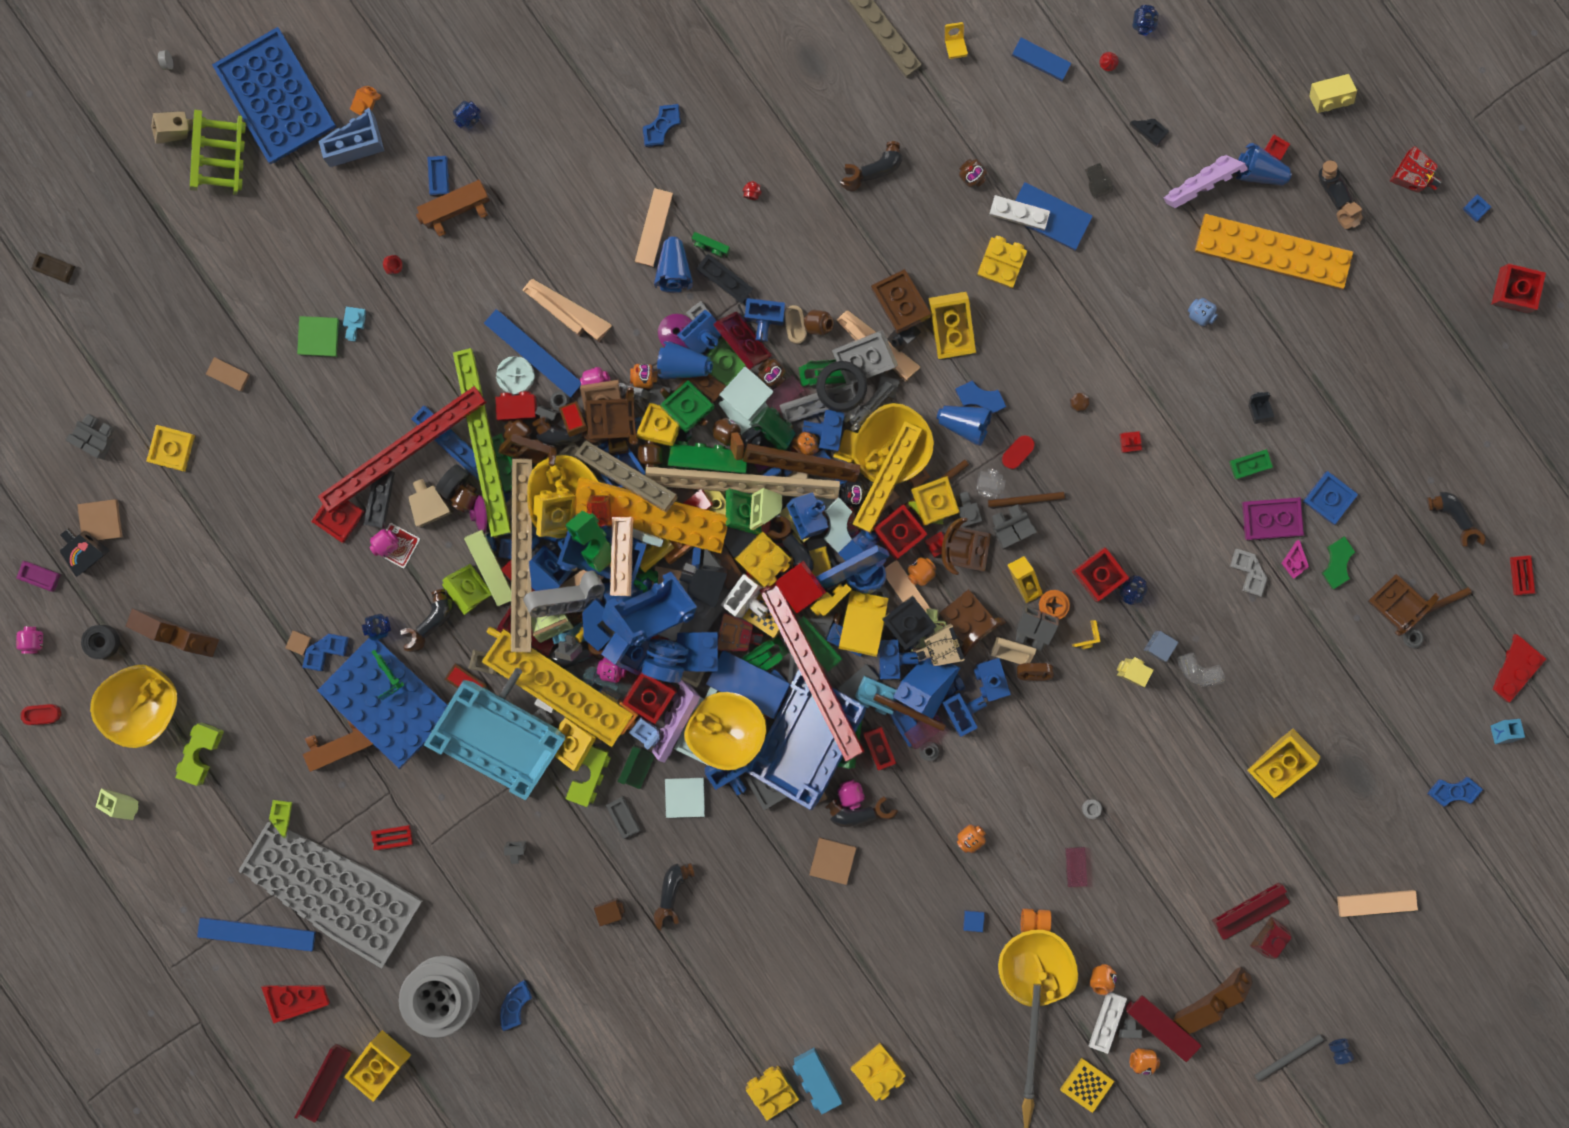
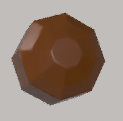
(1079, 402)

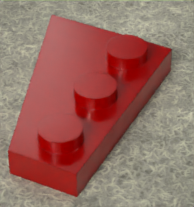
(1517, 669)
(293, 1000)

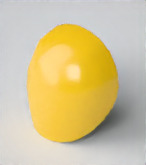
(879, 435)
(562, 475)
(134, 705)
(726, 731)
(1038, 959)

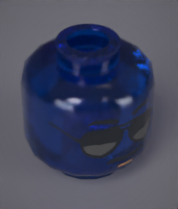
(1145, 19)
(466, 115)
(1133, 590)
(376, 627)

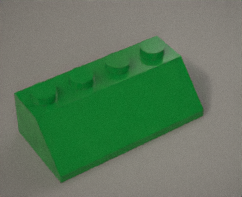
(705, 459)

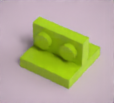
(466, 588)

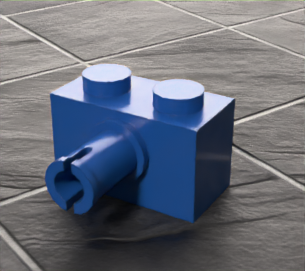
(764, 314)
(700, 333)
(828, 430)
(807, 515)
(891, 659)
(992, 679)
(961, 713)
(720, 777)

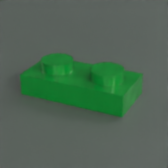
(717, 248)
(1250, 464)

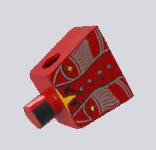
(1416, 172)

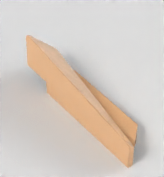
(567, 312)
(858, 329)

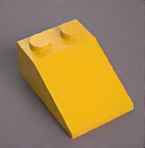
(952, 325)
(863, 623)
(1284, 763)
(377, 1065)

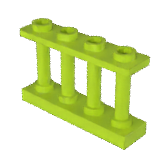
(199, 160)

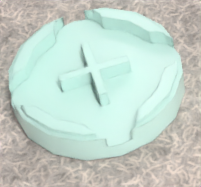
(515, 375)

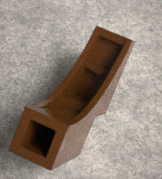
(172, 634)
(1213, 1005)

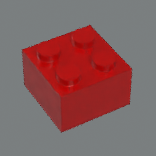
(1518, 288)
(899, 531)
(1100, 574)
(649, 697)

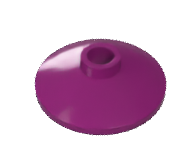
(668, 324)
(479, 514)

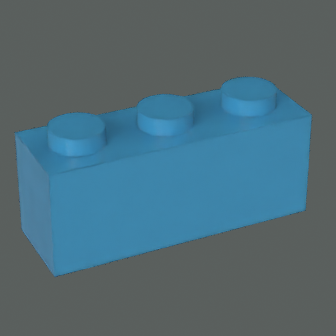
(817, 1081)

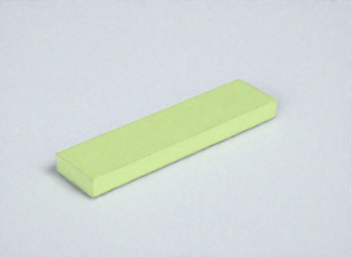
(489, 567)

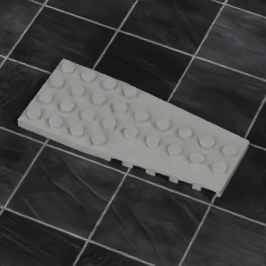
(332, 893)

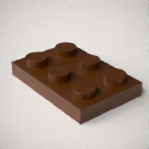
(901, 301)

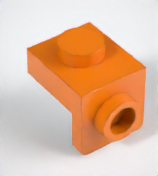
(364, 99)

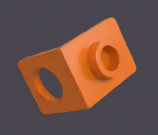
(632, 721)

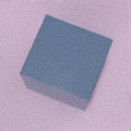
(1161, 646)

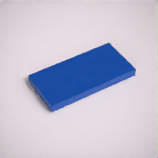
(1065, 222)
(745, 679)

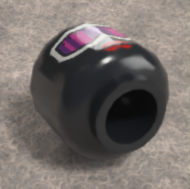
(853, 493)

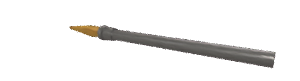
(1028, 1103)

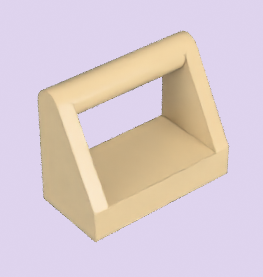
(1012, 651)

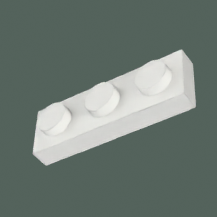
(1019, 213)
(1107, 1022)

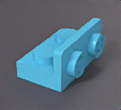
(867, 691)

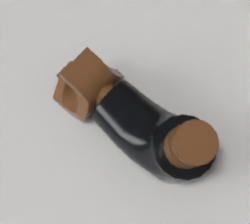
(1337, 190)

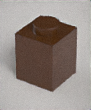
(609, 911)

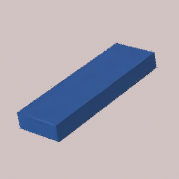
(1041, 59)

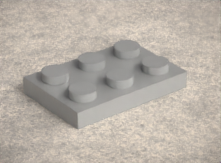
(869, 353)

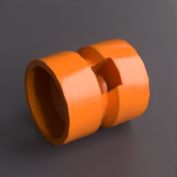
(1035, 920)

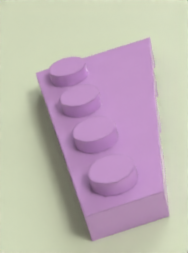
(1204, 180)
(675, 720)

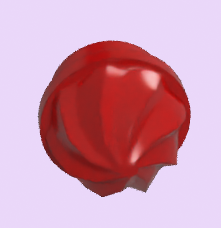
(1108, 61)
(751, 191)

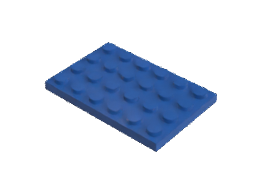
(274, 95)
(397, 723)

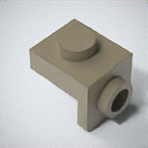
(477, 664)

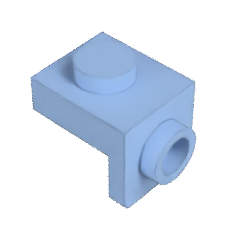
(645, 732)

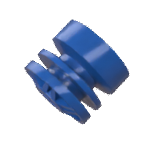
(666, 655)

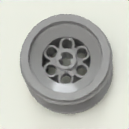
(453, 978)

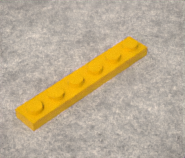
(887, 477)

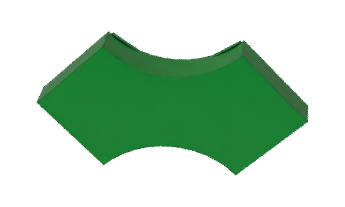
(1336, 571)

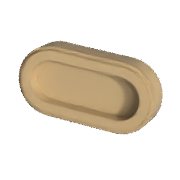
(795, 324)

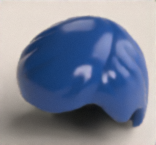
(869, 586)

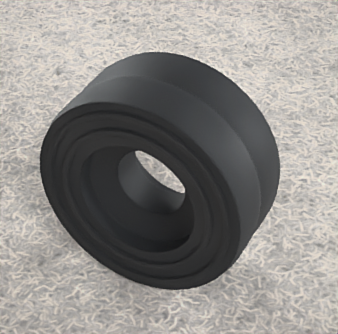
(451, 479)
(89, 638)

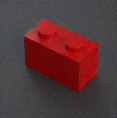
(516, 407)
(879, 748)

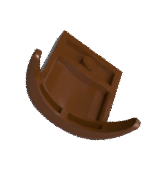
(707, 385)
(611, 418)
(522, 448)
(964, 548)
(1401, 604)
(970, 620)

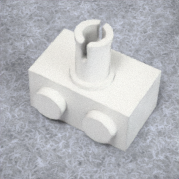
(743, 597)

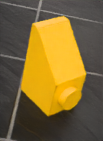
(1025, 579)

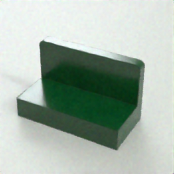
(636, 767)

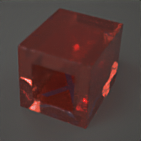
(600, 507)

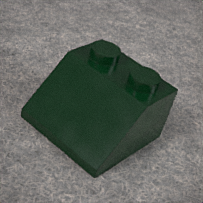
(775, 430)

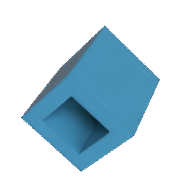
(1507, 731)

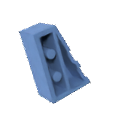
(352, 141)

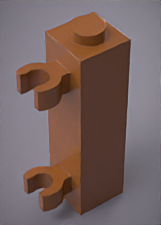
(453, 204)
(334, 750)

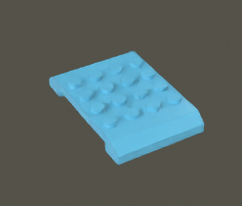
(495, 738)

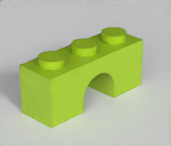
(191, 768)
(583, 792)

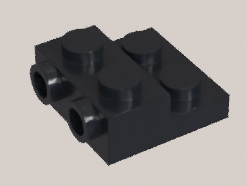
(909, 623)

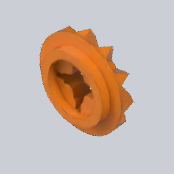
(1060, 598)

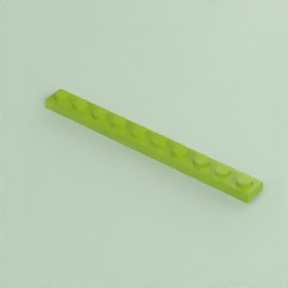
(483, 448)

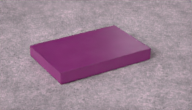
(1272, 518)

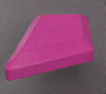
(1295, 560)

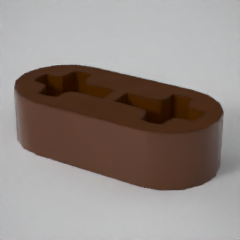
(1035, 671)

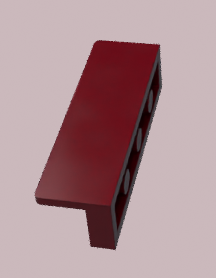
(1251, 911)
(1163, 1027)
(324, 1083)

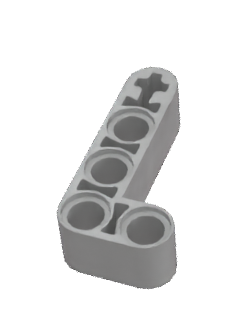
(565, 599)

